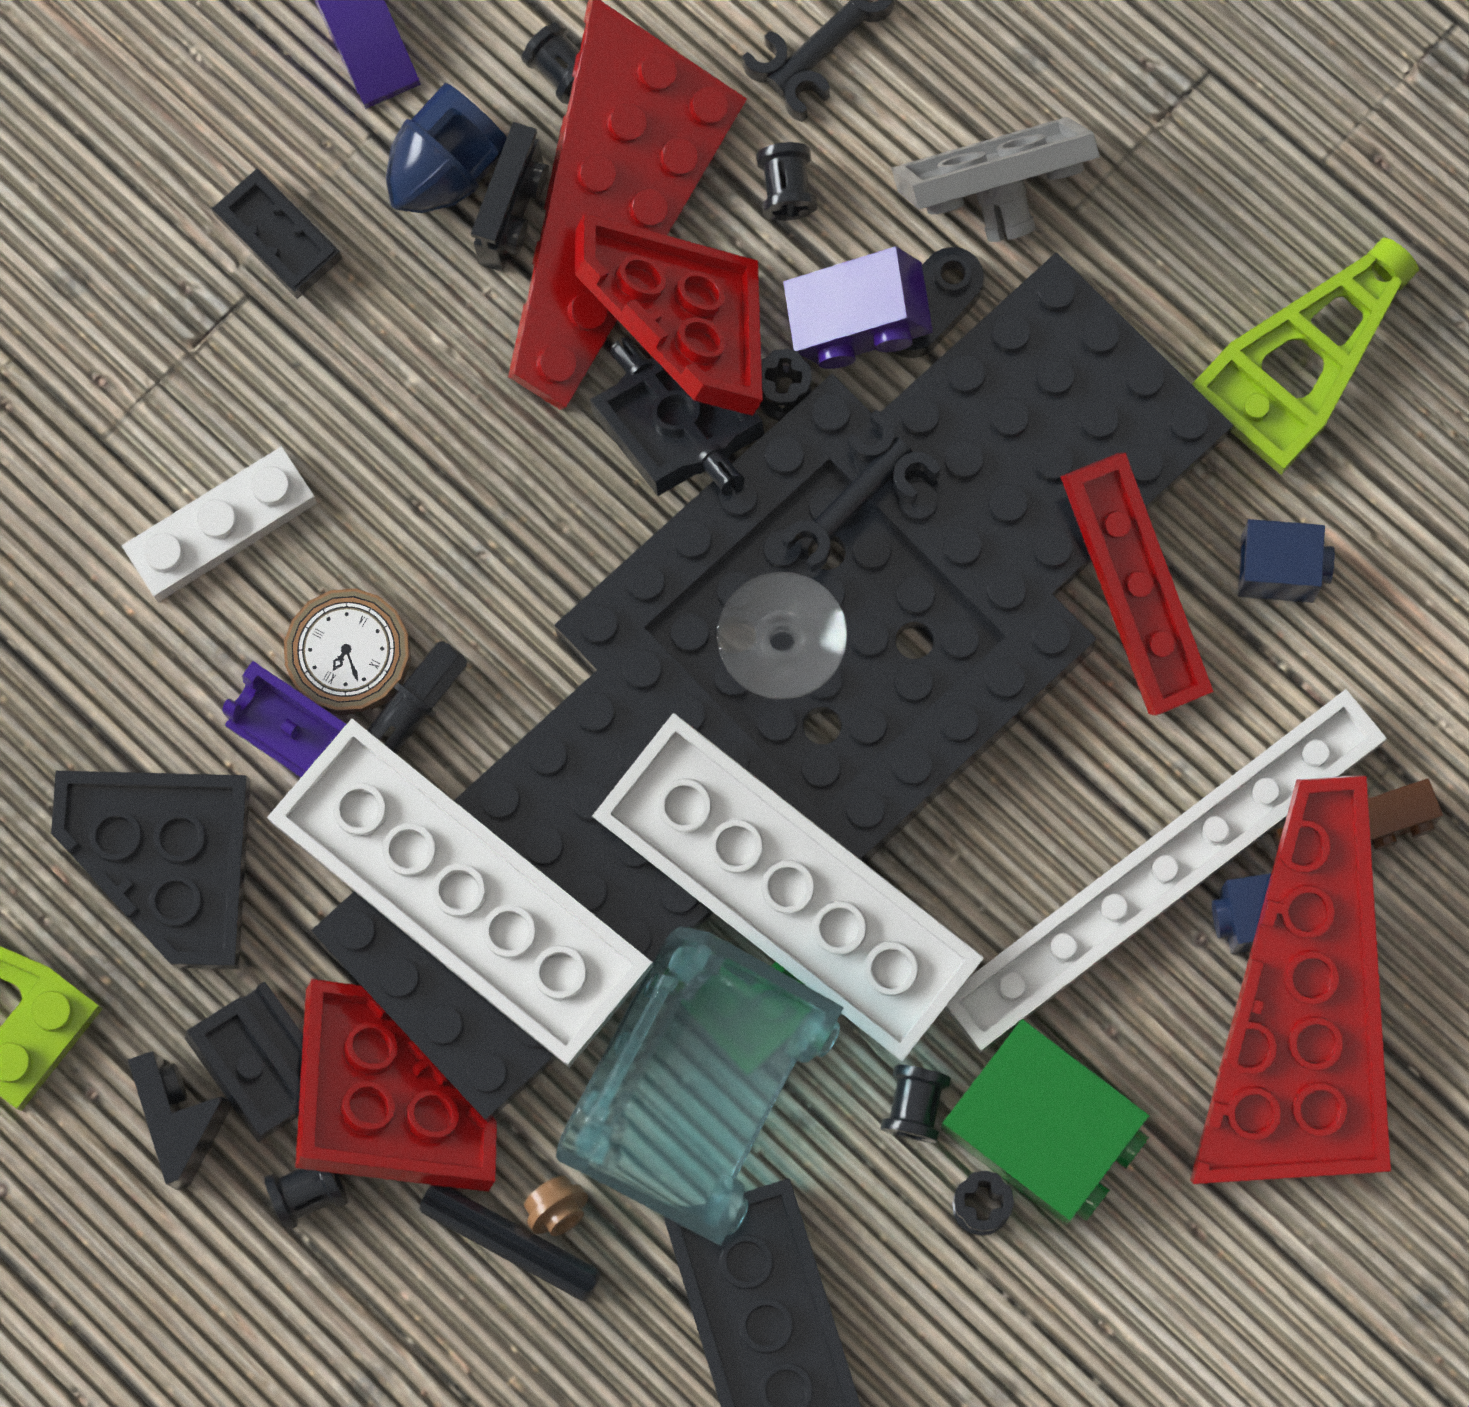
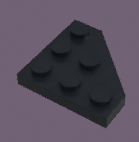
(164, 854)

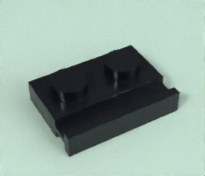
(516, 179)
(254, 1059)

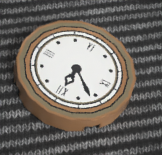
(347, 651)

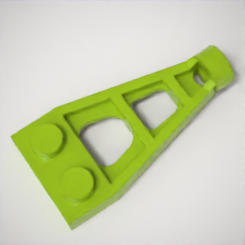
(1258, 406)
(39, 1028)

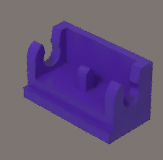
(280, 720)

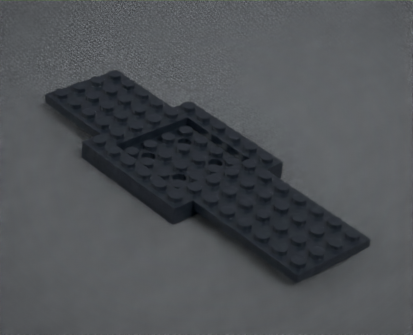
(971, 563)

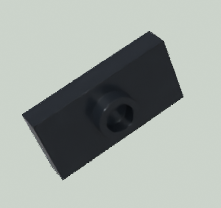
(277, 233)

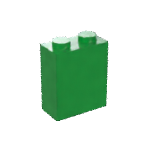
(1047, 1124)

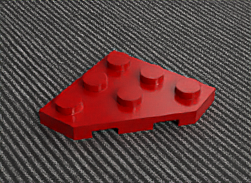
(682, 304)
(379, 1102)

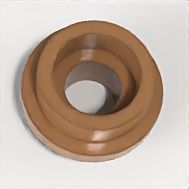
(555, 1206)

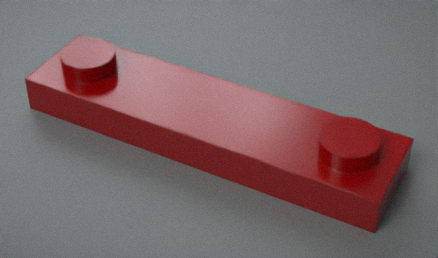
(1137, 584)

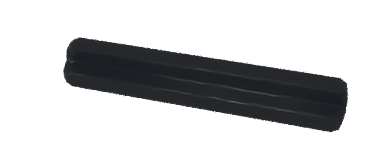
(510, 1241)

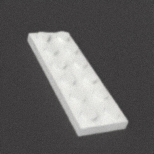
(788, 886)
(461, 892)

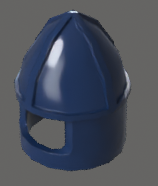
(442, 153)

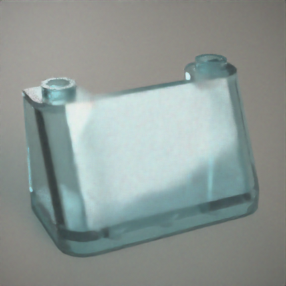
(694, 1080)

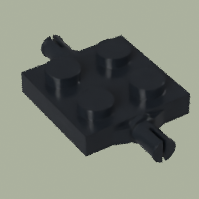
(668, 431)

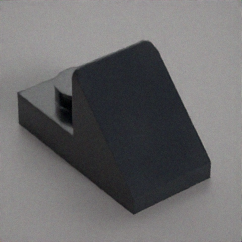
(177, 1135)

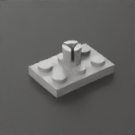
(997, 174)

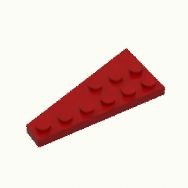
(627, 152)
(1306, 1038)

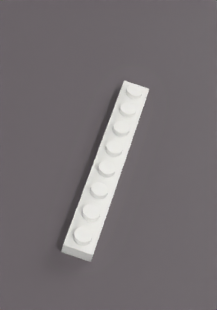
(1159, 872)

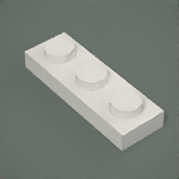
(219, 524)

